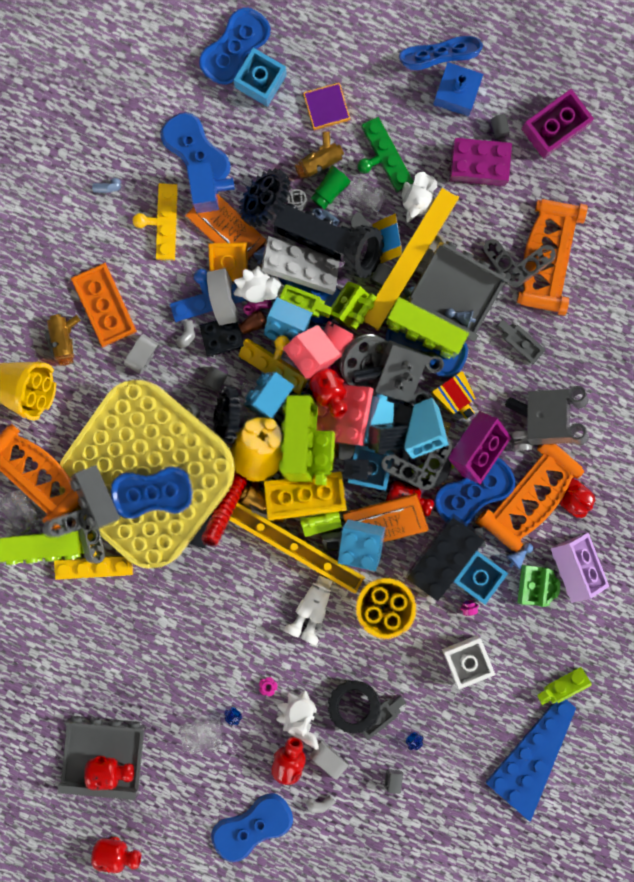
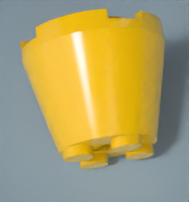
(27, 388)
(257, 449)
(392, 619)

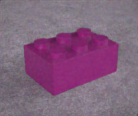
(557, 123)
(480, 162)
(479, 447)

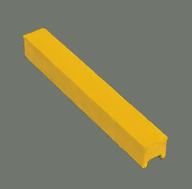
(411, 258)
(297, 548)

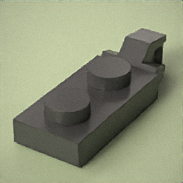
(521, 341)
(389, 712)

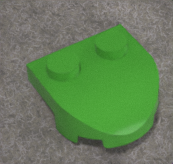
(537, 586)

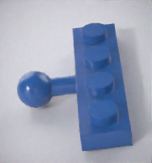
(198, 304)

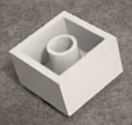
(468, 662)

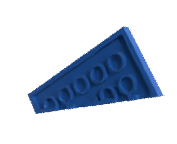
(527, 768)

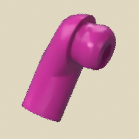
(250, 307)

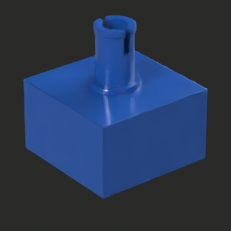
(458, 89)
(205, 187)

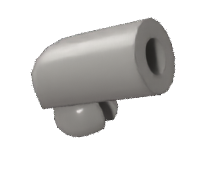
(188, 336)
(320, 807)

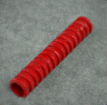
(223, 511)

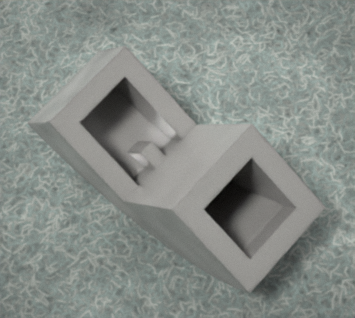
(220, 296)

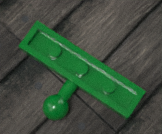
(385, 154)

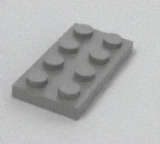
(300, 265)

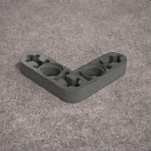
(519, 268)
(417, 472)
(78, 524)

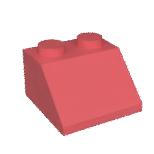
(312, 351)

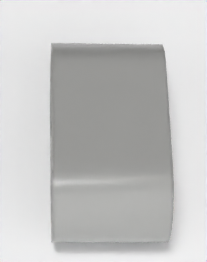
(141, 354)
(329, 760)

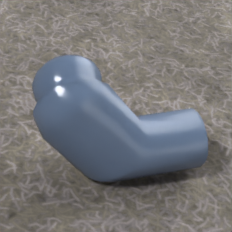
(106, 187)
(325, 214)

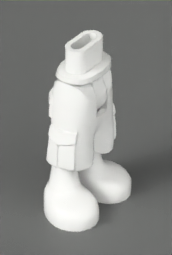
(311, 607)

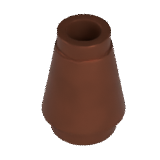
(254, 322)

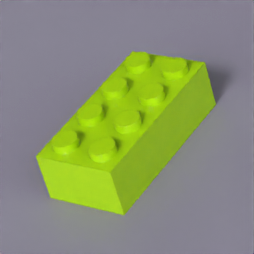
(426, 328)
(298, 438)
(38, 546)

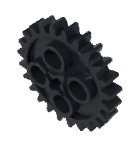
(265, 197)
(227, 415)

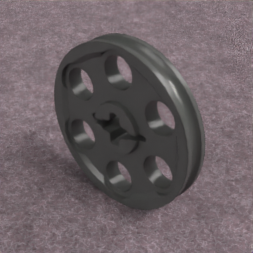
(361, 357)

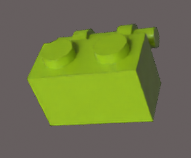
(352, 305)
(320, 523)

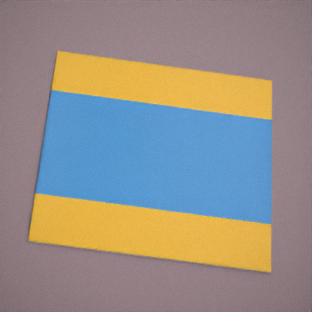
(391, 240)

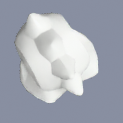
(419, 195)
(258, 286)
(297, 716)

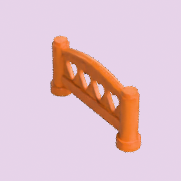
(566, 217)
(27, 481)
(499, 522)

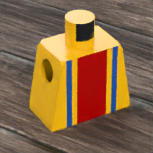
(456, 395)

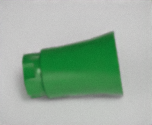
(330, 187)

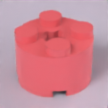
(338, 336)

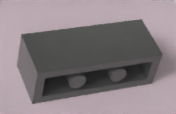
(94, 498)

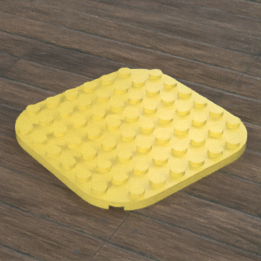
(142, 433)

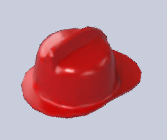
(577, 499)

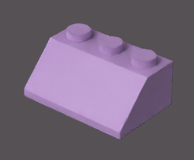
(579, 568)

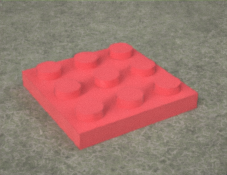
(352, 425)

